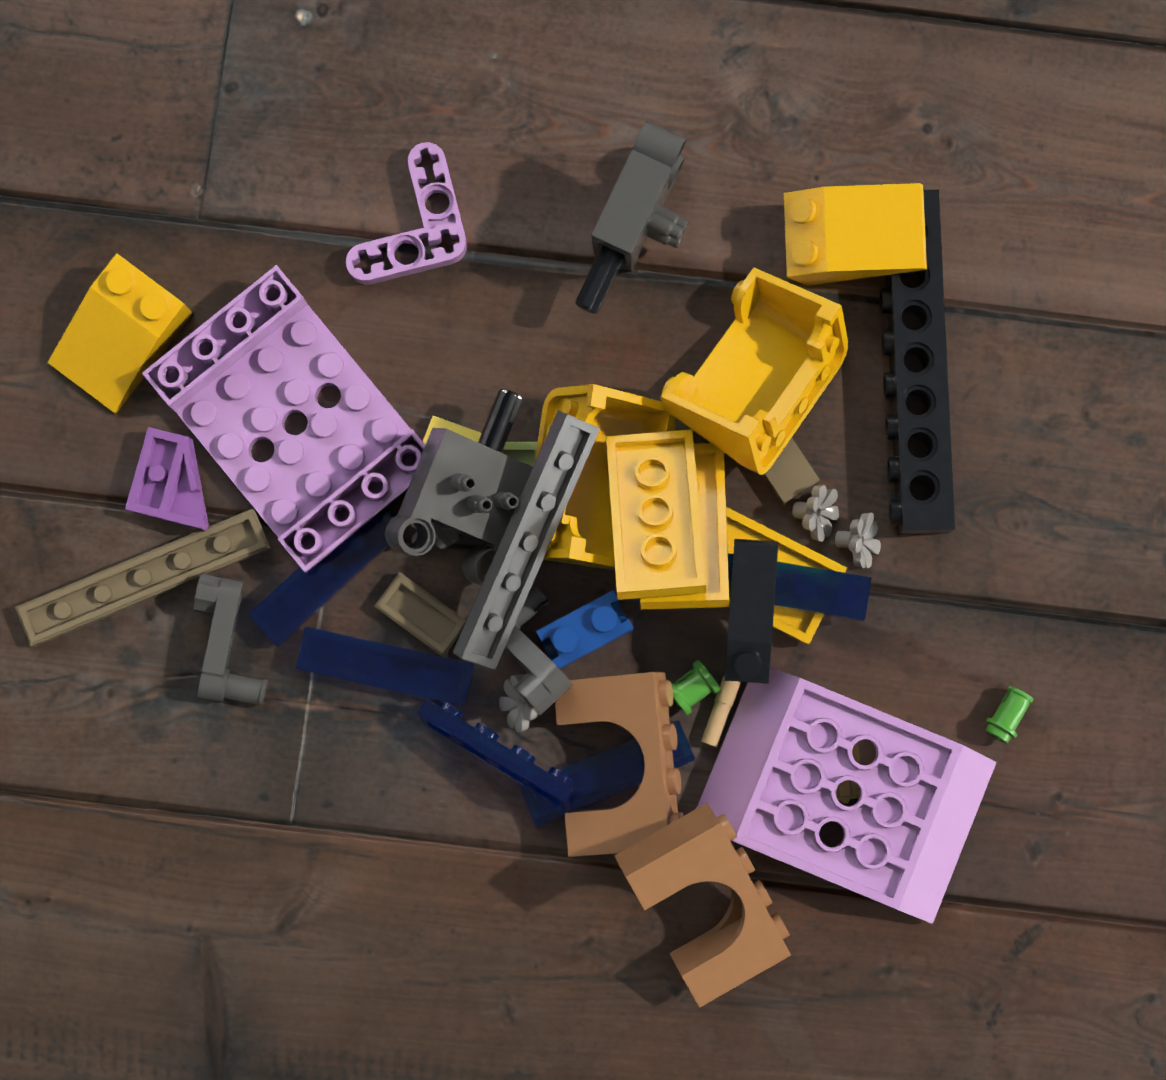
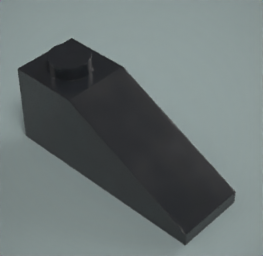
(751, 611)

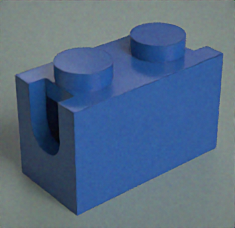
(585, 630)

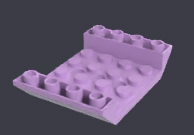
(241, 382)
(782, 777)

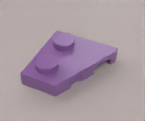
(168, 481)

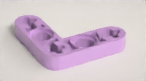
(434, 227)

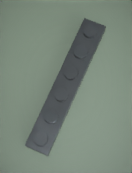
(526, 540)

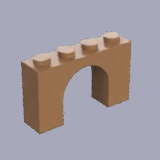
(641, 707)
(700, 851)

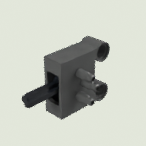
(635, 212)
(464, 488)

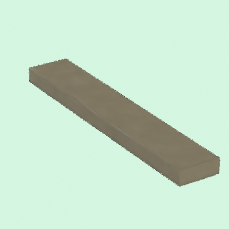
(143, 578)

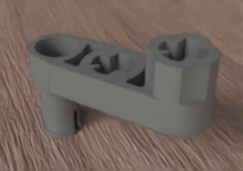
(222, 599)
(544, 680)

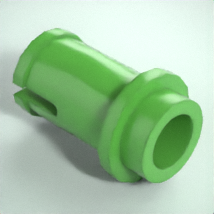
(1008, 715)

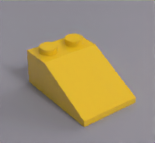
(854, 232)
(118, 333)

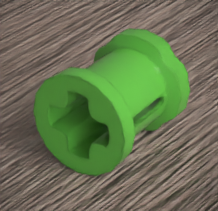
(693, 687)

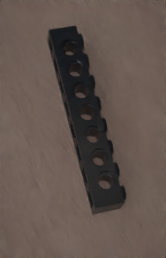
(929, 342)

